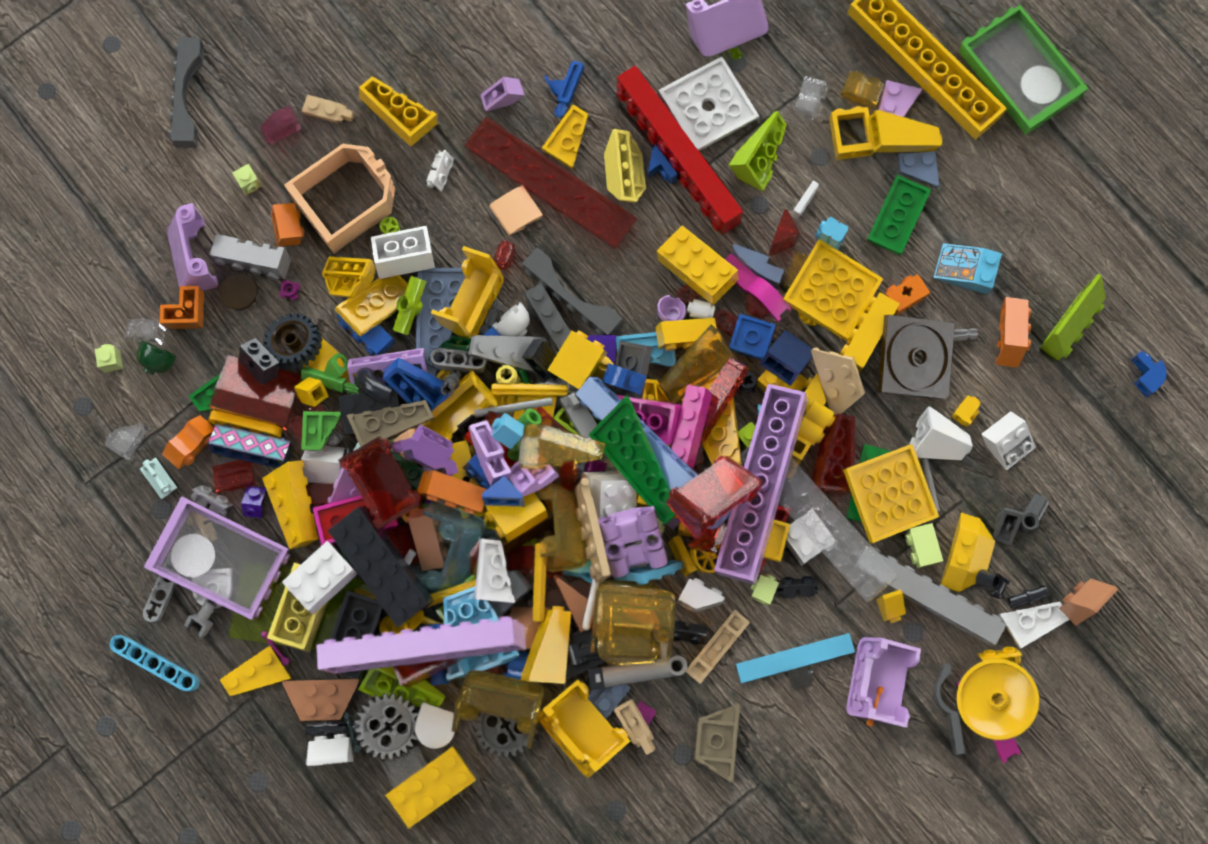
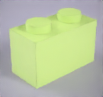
(924, 546)

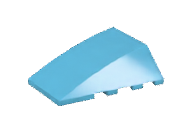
(464, 608)

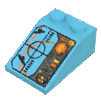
(968, 267)

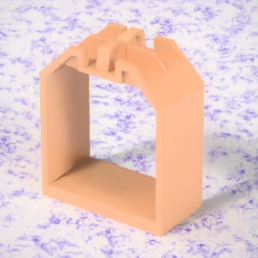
(327, 166)

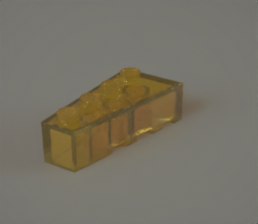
(697, 364)

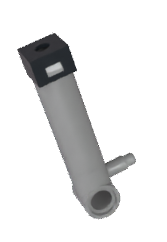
(634, 673)

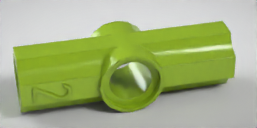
(409, 305)

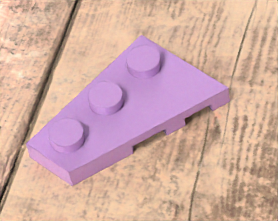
(898, 98)

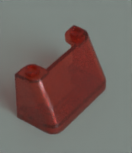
(381, 481)
(713, 494)

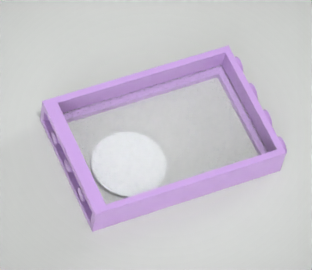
(217, 558)

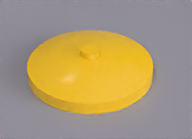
(998, 699)

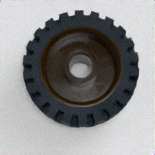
(300, 351)

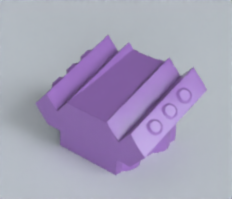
(428, 450)

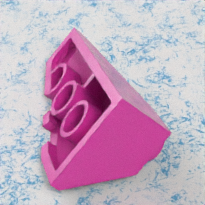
(658, 416)

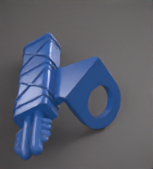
(566, 88)

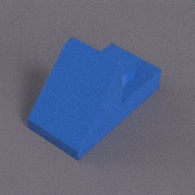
(660, 163)

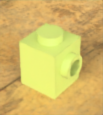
(247, 179)
(108, 358)
(764, 589)

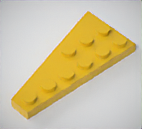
(724, 436)

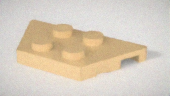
(839, 379)

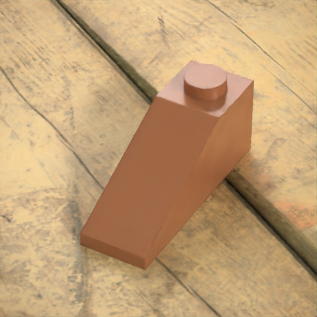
(574, 600)

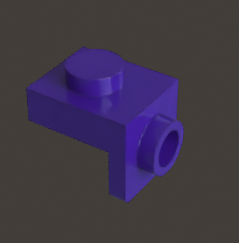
(253, 501)

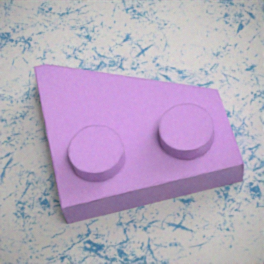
(343, 487)

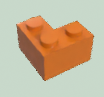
(187, 313)

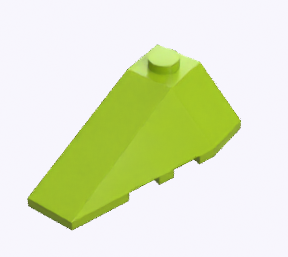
(755, 158)
(385, 681)

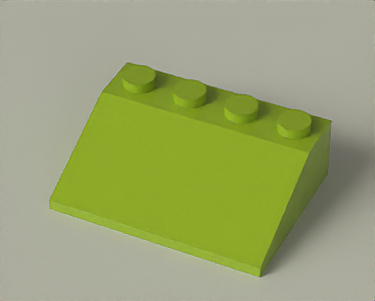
(1075, 319)

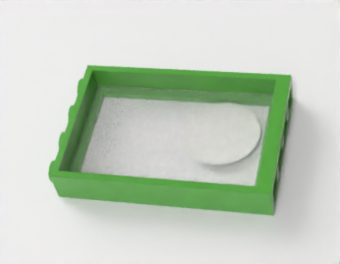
(1022, 69)

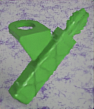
(331, 375)

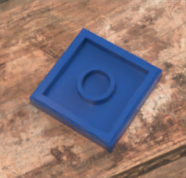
(751, 337)

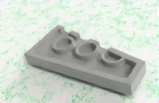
(502, 350)

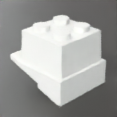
(610, 492)

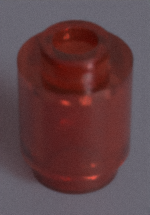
(504, 255)

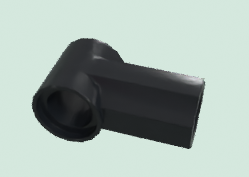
(581, 653)

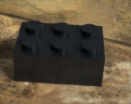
(360, 403)

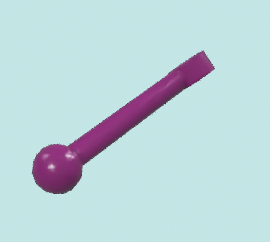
(284, 660)

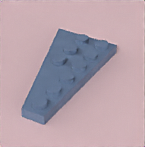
(438, 293)

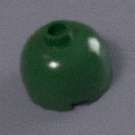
(154, 358)

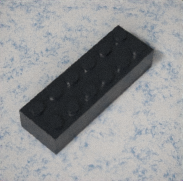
(381, 566)

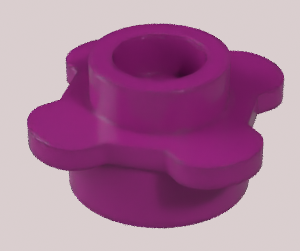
(286, 285)

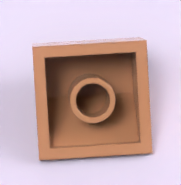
(1086, 600)

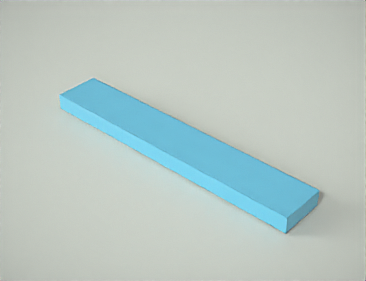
(795, 658)

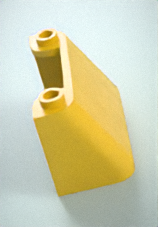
(582, 729)

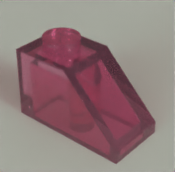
(280, 124)

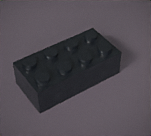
(356, 618)

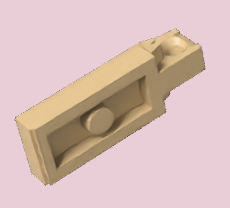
(326, 110)
(635, 726)

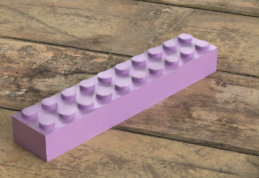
(769, 460)
(421, 646)

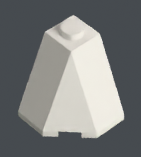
(939, 437)

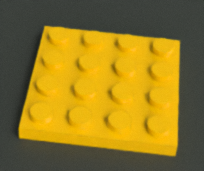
(832, 289)
(891, 493)

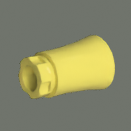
(507, 371)

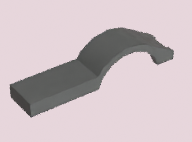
(952, 716)

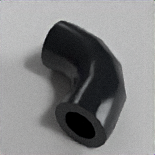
(371, 386)

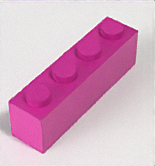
(691, 424)

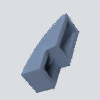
(758, 264)

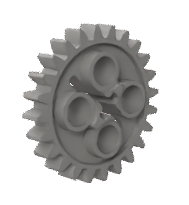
(397, 740)

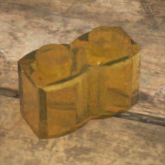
(862, 89)

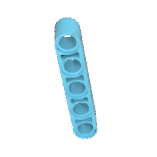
(146, 659)

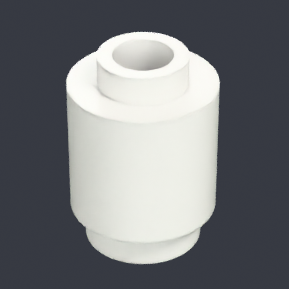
(700, 309)

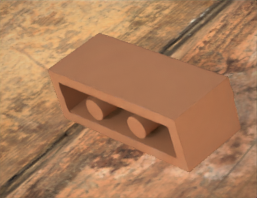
(427, 540)

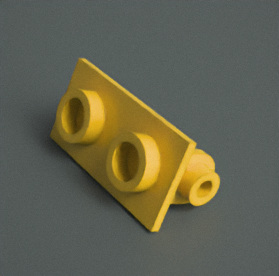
(1008, 653)

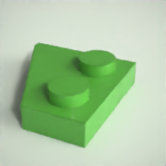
(318, 429)

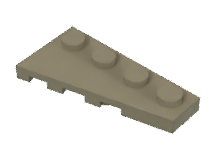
(389, 421)

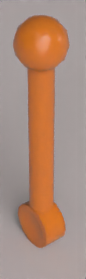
(870, 723)

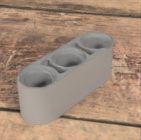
(449, 365)

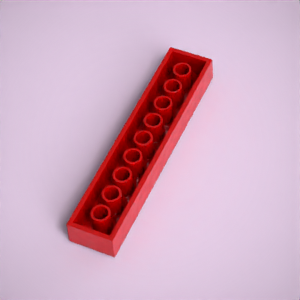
(678, 150)

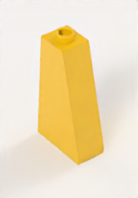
(902, 134)
(549, 649)

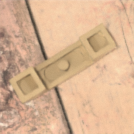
(717, 646)

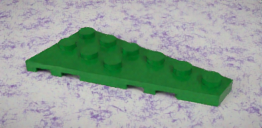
(634, 457)

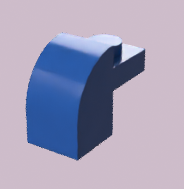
(1153, 375)
(624, 378)

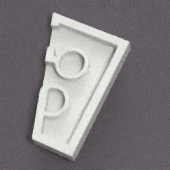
(492, 576)

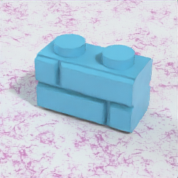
(832, 232)

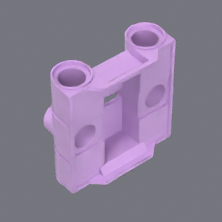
(629, 527)

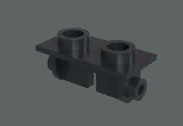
(789, 585)
(695, 634)

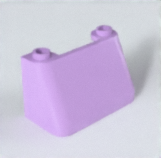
(725, 24)
(182, 229)
(884, 665)

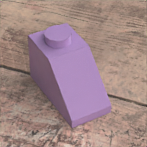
(502, 93)

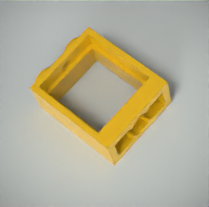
(854, 150)

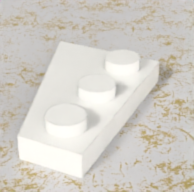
(1033, 622)

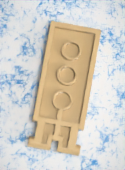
(591, 532)

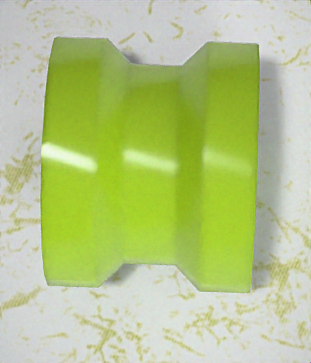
(389, 223)

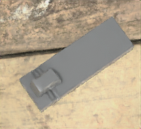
(578, 414)

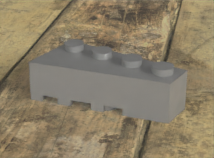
(251, 257)

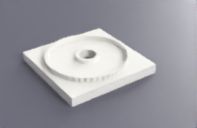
(714, 84)

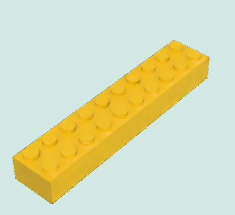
(929, 64)

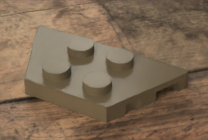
(718, 741)

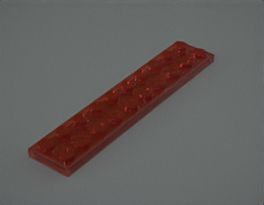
(550, 182)

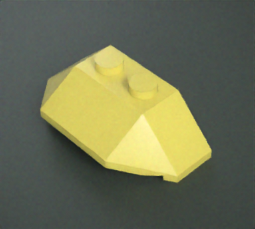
(624, 167)

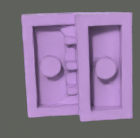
(531, 480)

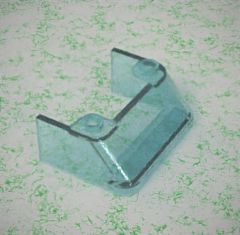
(464, 532)

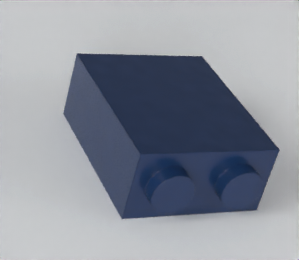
(787, 357)

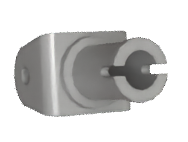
(202, 617)

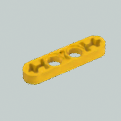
(239, 422)

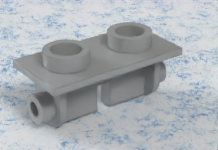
(204, 495)

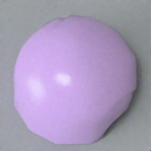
(671, 309)

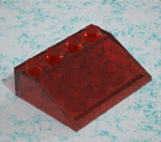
(244, 396)

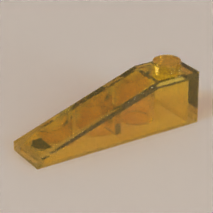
(550, 445)

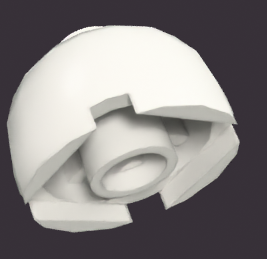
(513, 322)

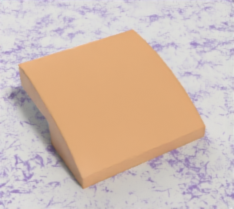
(515, 210)

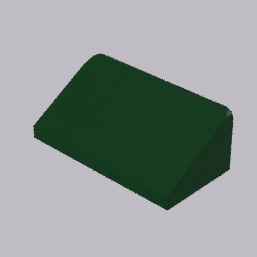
(457, 343)

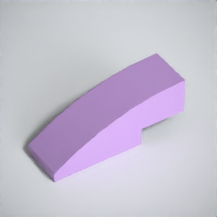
(489, 452)

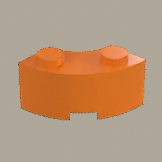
(188, 442)

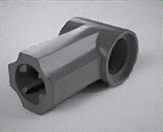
(1033, 512)

